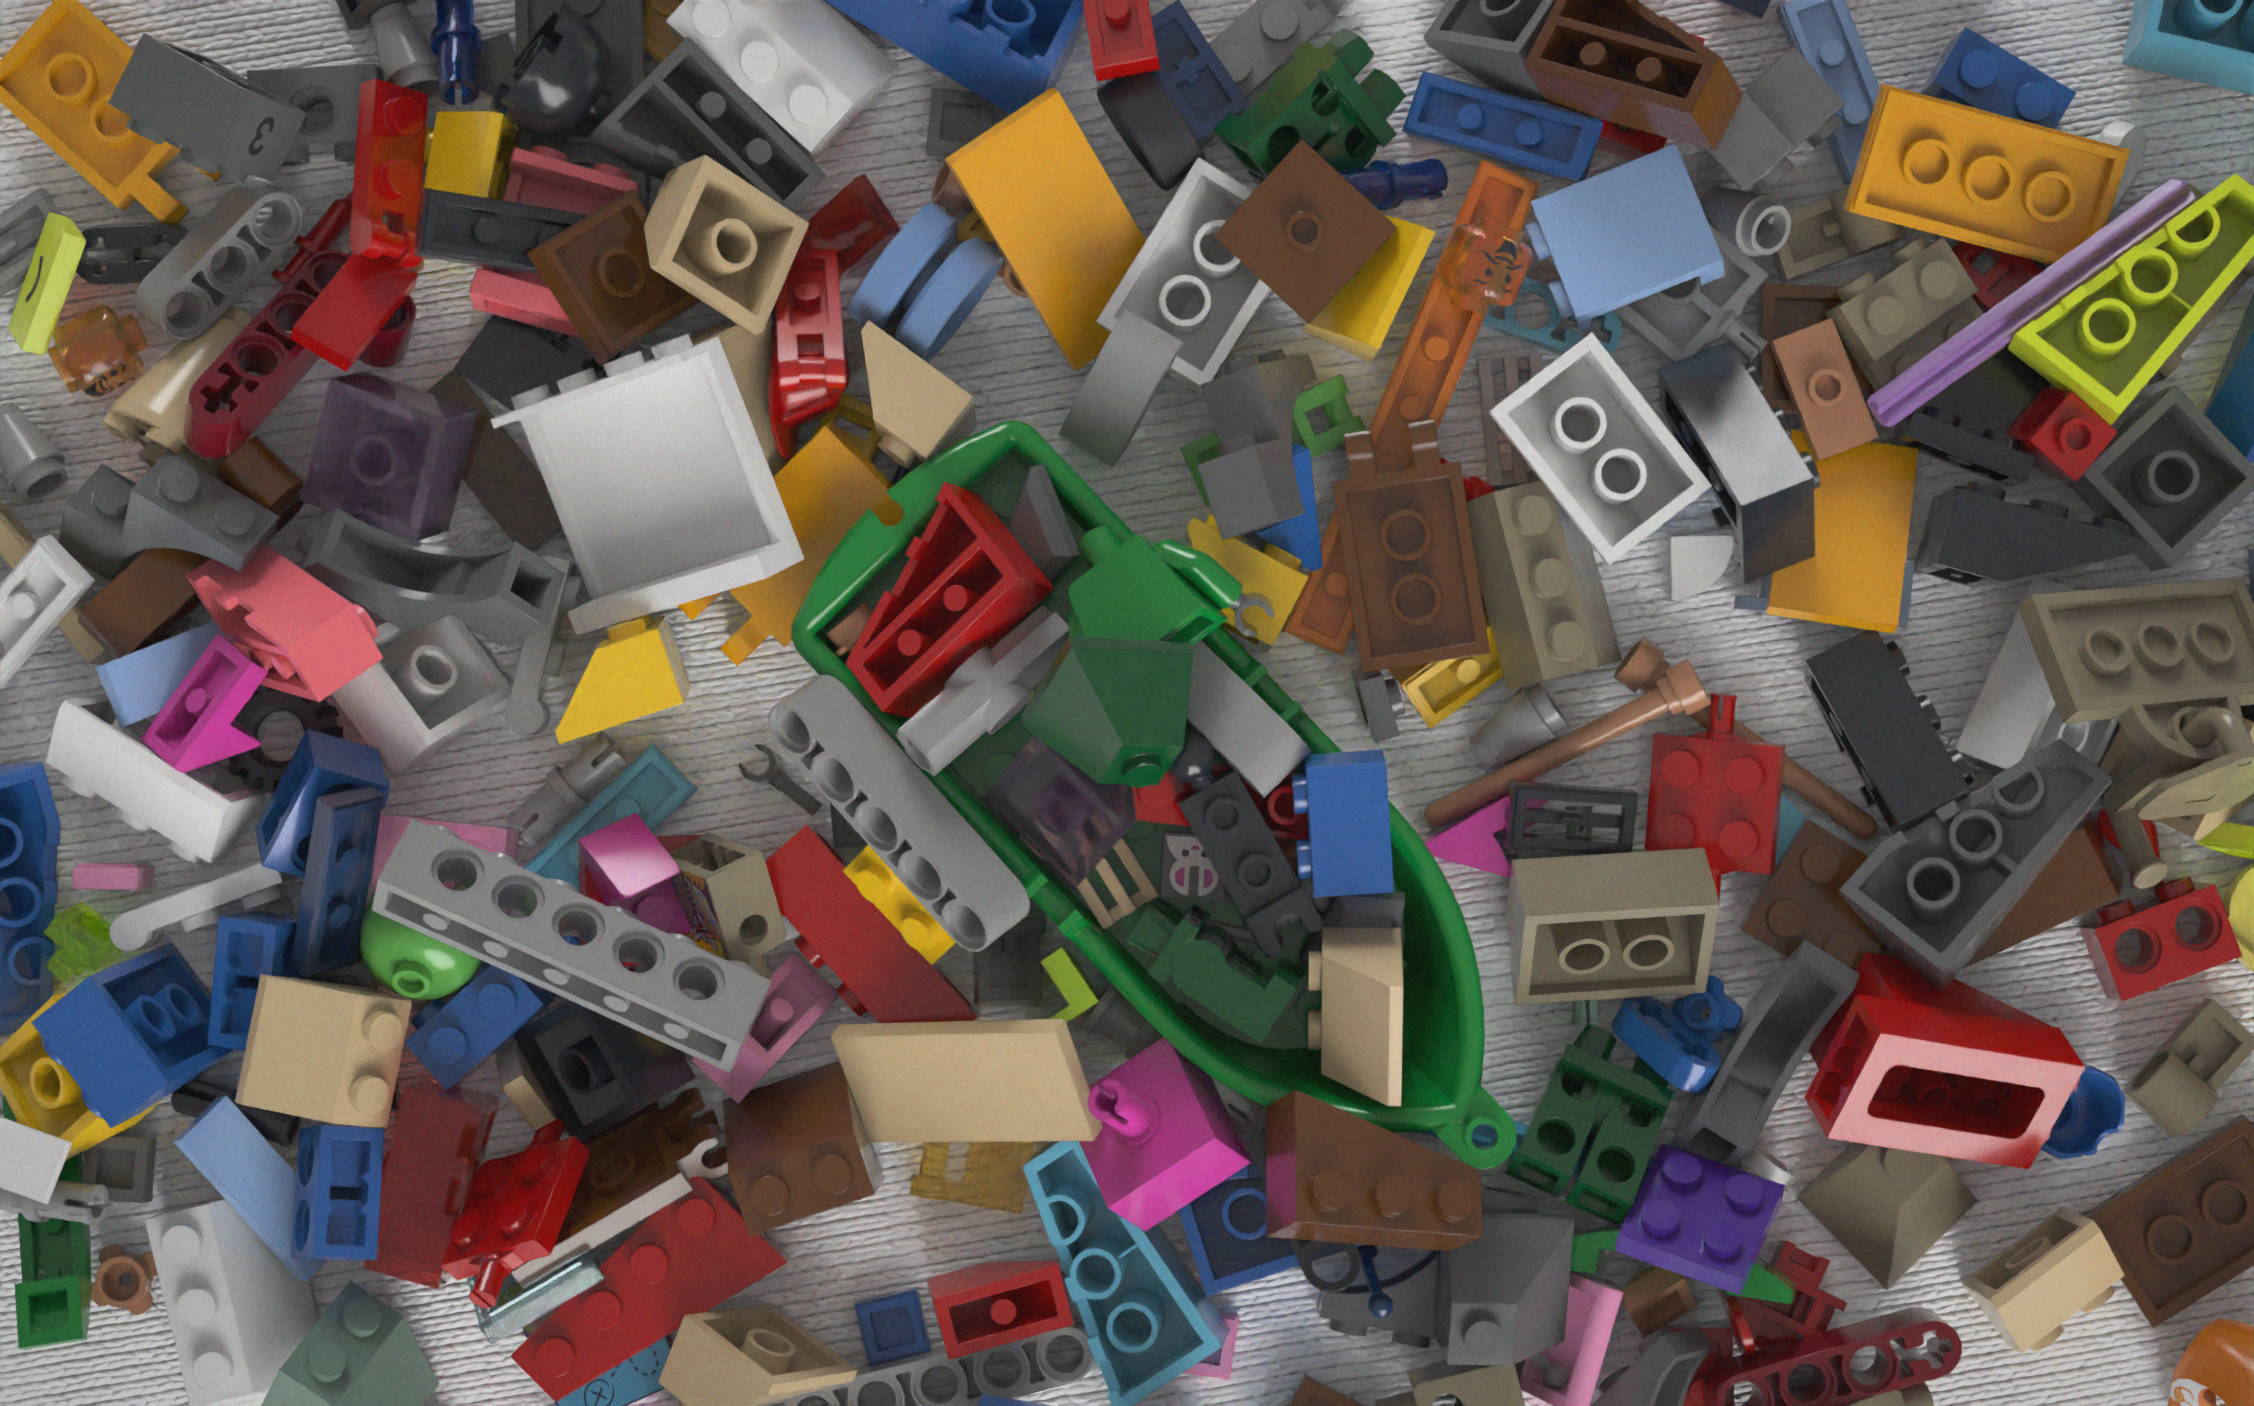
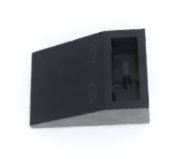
(1984, 540)

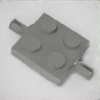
(1697, 315)

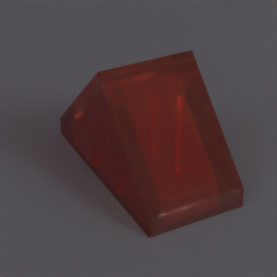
(854, 224)

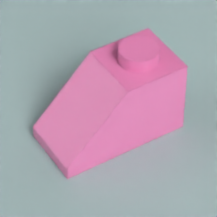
(789, 1010)

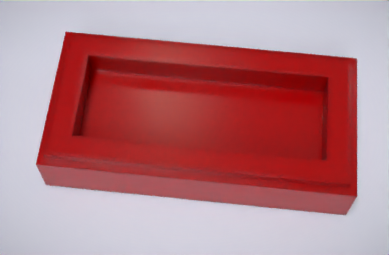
(353, 309)

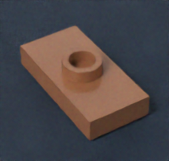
(1823, 389)

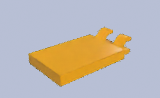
(61, 90)
(823, 495)

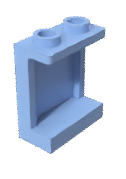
(1624, 236)

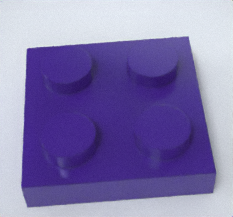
(1700, 1218)

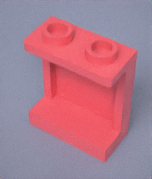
(548, 181)

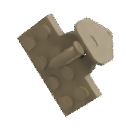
(2174, 675)

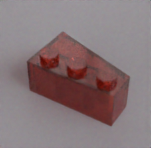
(429, 1177)

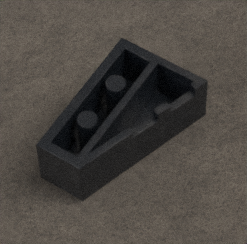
(1745, 455)
(1886, 730)

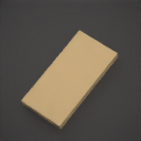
(967, 1081)

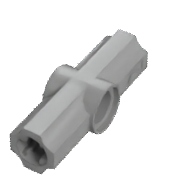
(984, 692)

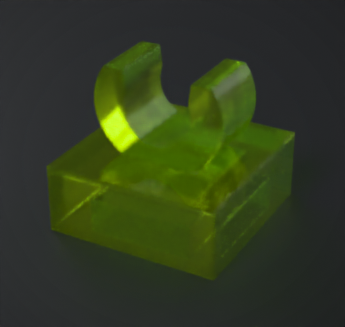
(82, 942)

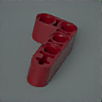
(268, 350)
(1831, 1357)

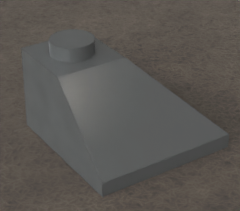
(1505, 1290)

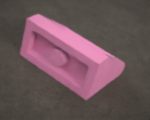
(1589, 1324)

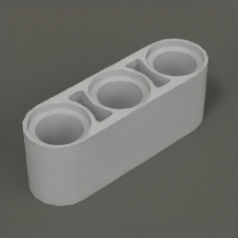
(249, 255)
(1120, 387)
(1240, 724)

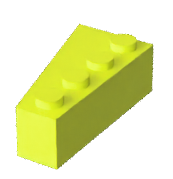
(2136, 312)

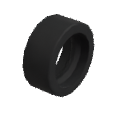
(1151, 127)

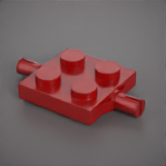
(1716, 794)
(515, 1211)

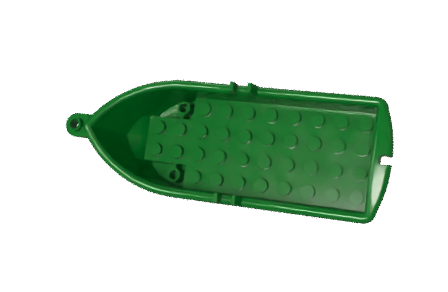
(1440, 970)

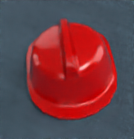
(796, 408)

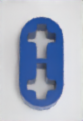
(1666, 1043)

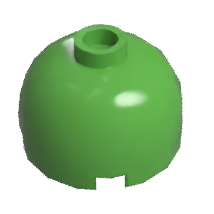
(411, 960)

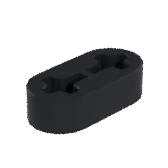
(133, 238)

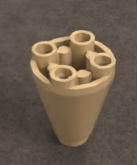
(156, 405)

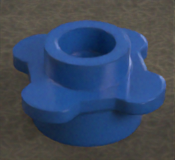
(1724, 1015)

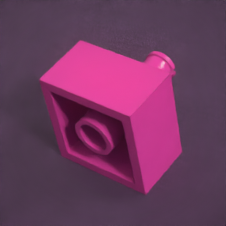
(1160, 1136)

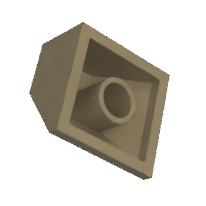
(1887, 1205)

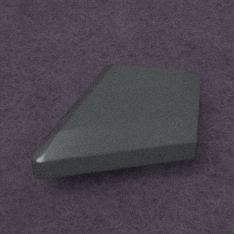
(1042, 526)
(1361, 910)

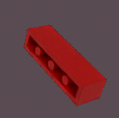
(856, 938)

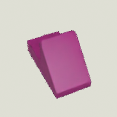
(199, 717)
(1472, 838)
(635, 873)

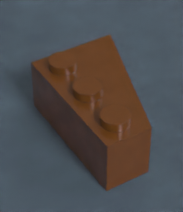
(1362, 1183)

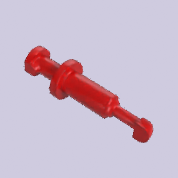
(319, 237)

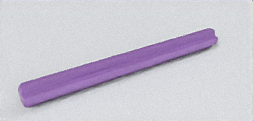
(2027, 304)

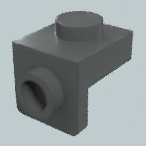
(1011, 966)

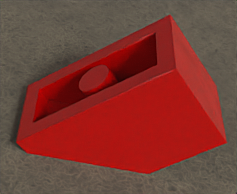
(998, 1304)

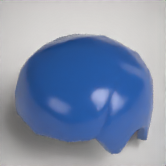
(2087, 1116)

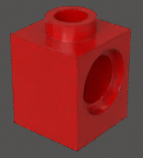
(2061, 434)

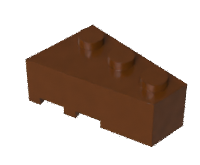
(1633, 71)
(2072, 883)

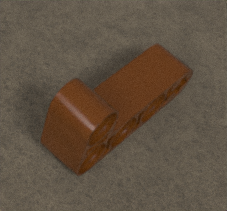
(154, 589)

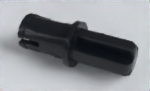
(199, 1094)

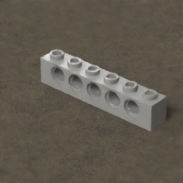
(587, 974)

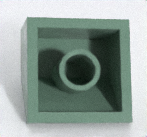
(355, 1358)

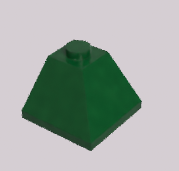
(1115, 707)

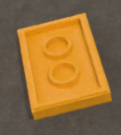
(1858, 540)

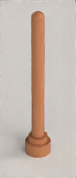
(1645, 666)
(1675, 693)

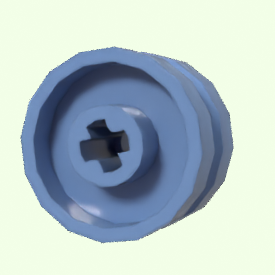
(917, 280)

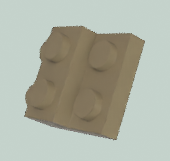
(1905, 310)

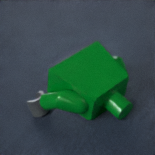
(1154, 591)

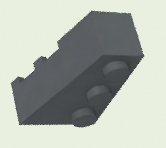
(696, 111)

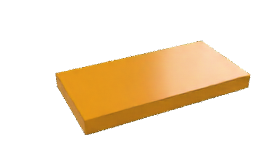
(1983, 176)
(1052, 218)

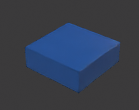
(893, 1326)

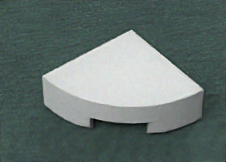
(1696, 563)

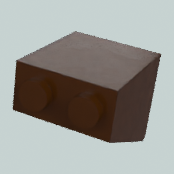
(798, 1149)

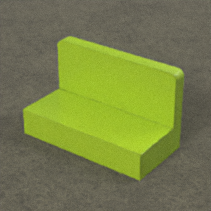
(1071, 983)

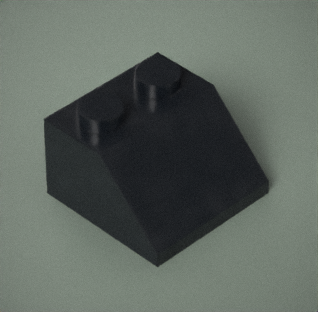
(598, 1067)

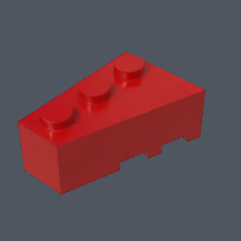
(956, 595)

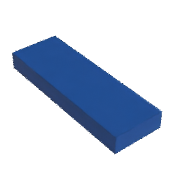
(1503, 127)

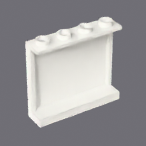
(657, 481)

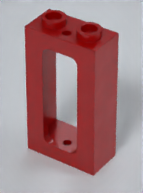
(1896, 1032)

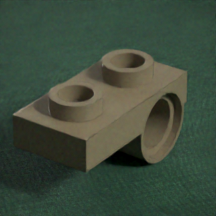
(1828, 235)
(2186, 1072)

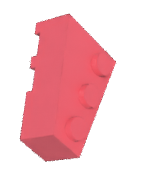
(288, 623)

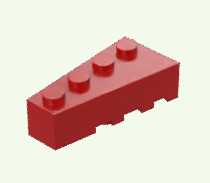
(668, 1268)

